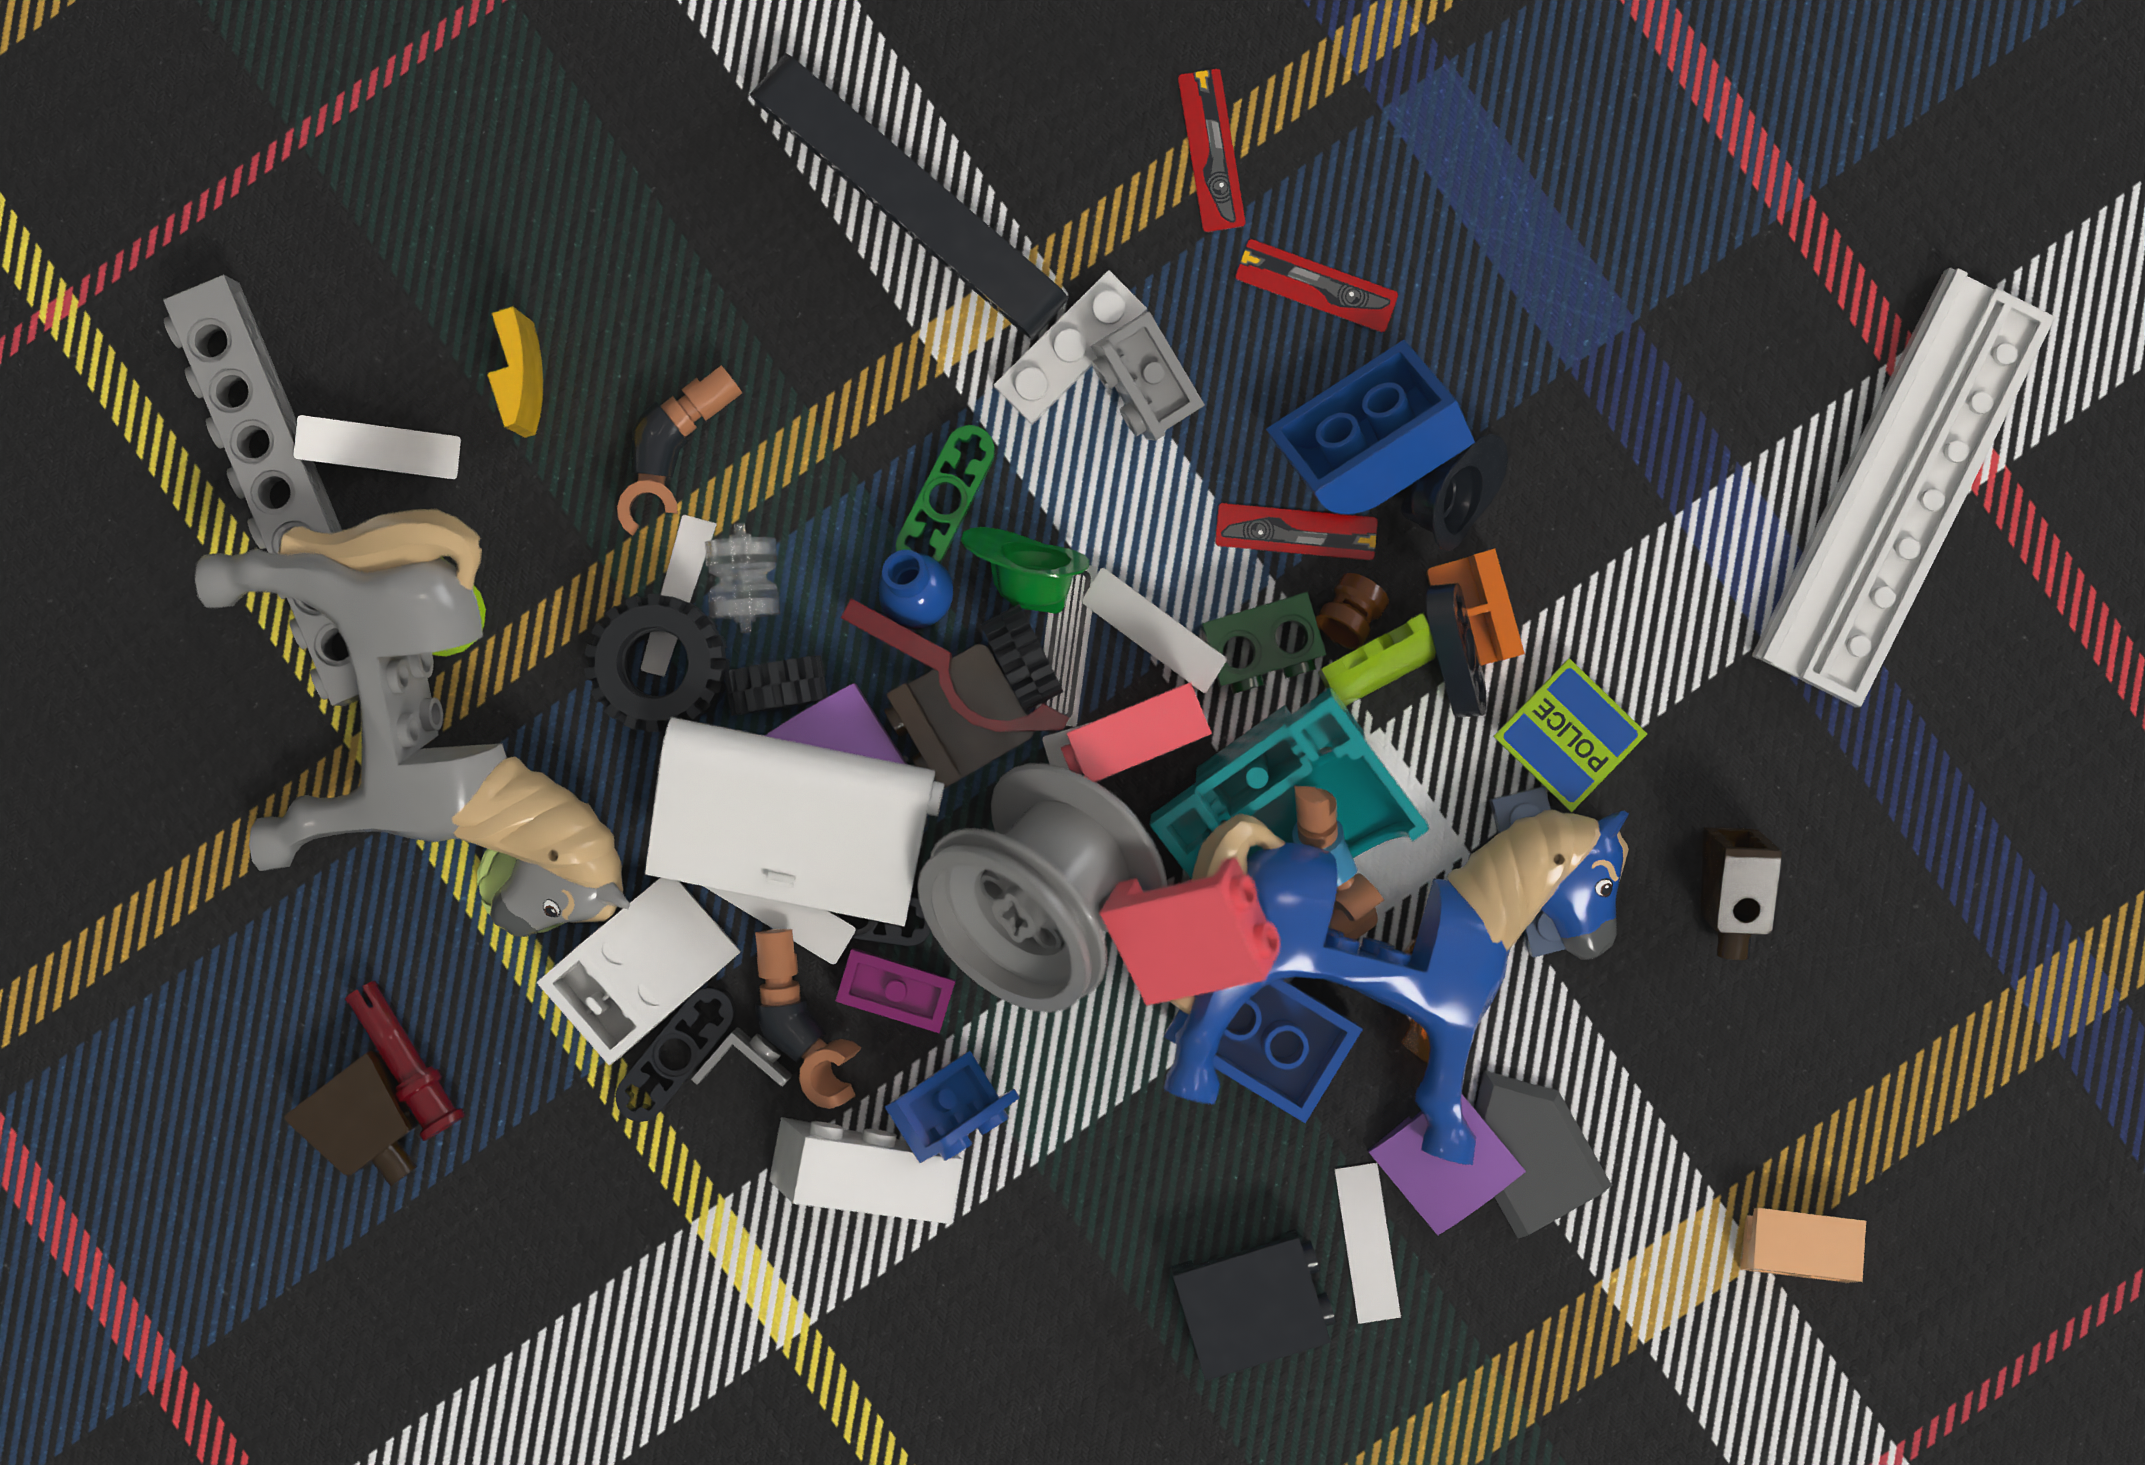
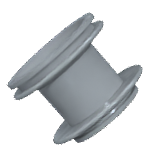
(1028, 899)

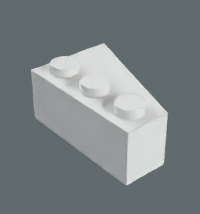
(862, 1172)

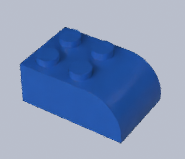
(1373, 432)
(1282, 1046)

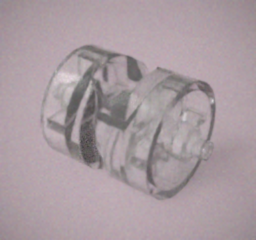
(742, 570)

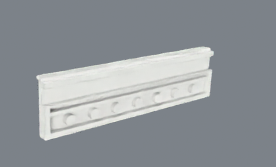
(1903, 486)

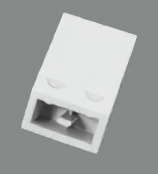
(638, 968)

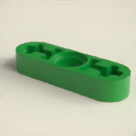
(974, 469)

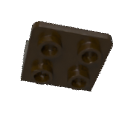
(944, 736)

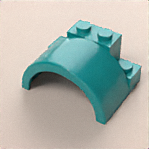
(1259, 774)

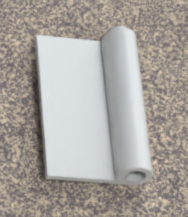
(789, 821)

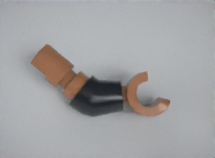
(662, 434)
(792, 1027)

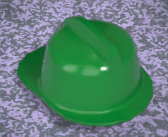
(1026, 569)

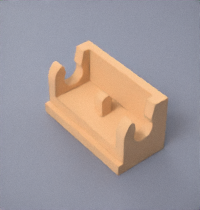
(1804, 1245)

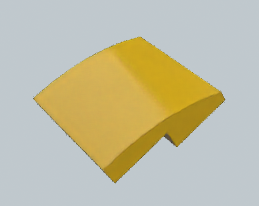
(519, 386)

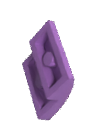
(841, 724)
(1441, 1188)

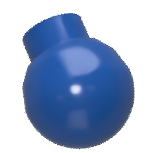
(914, 589)

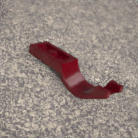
(1041, 719)

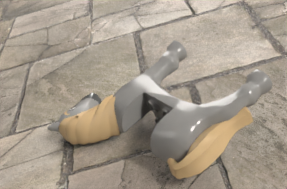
(393, 610)

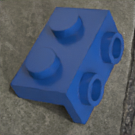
(947, 1108)

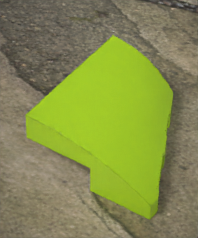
(1380, 661)

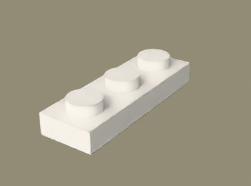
(1065, 348)

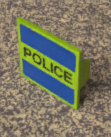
(1570, 735)

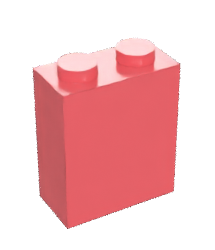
(1136, 734)

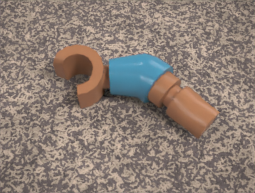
(1355, 896)

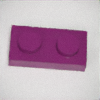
(895, 990)

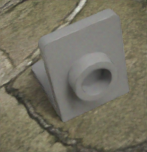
(756, 1049)

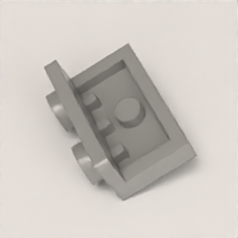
(1146, 377)

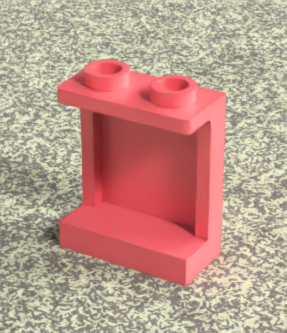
(1192, 934)

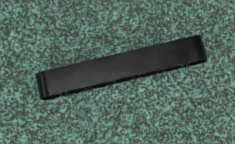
(909, 196)

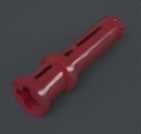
(417, 1083)

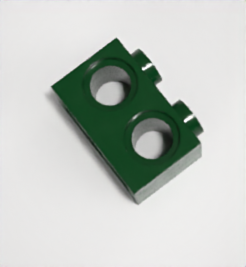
(1259, 629)

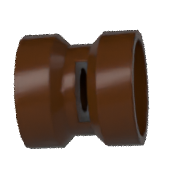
(1352, 610)

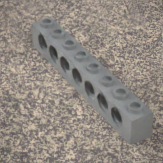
(191, 323)

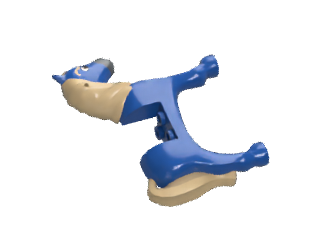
(1460, 954)

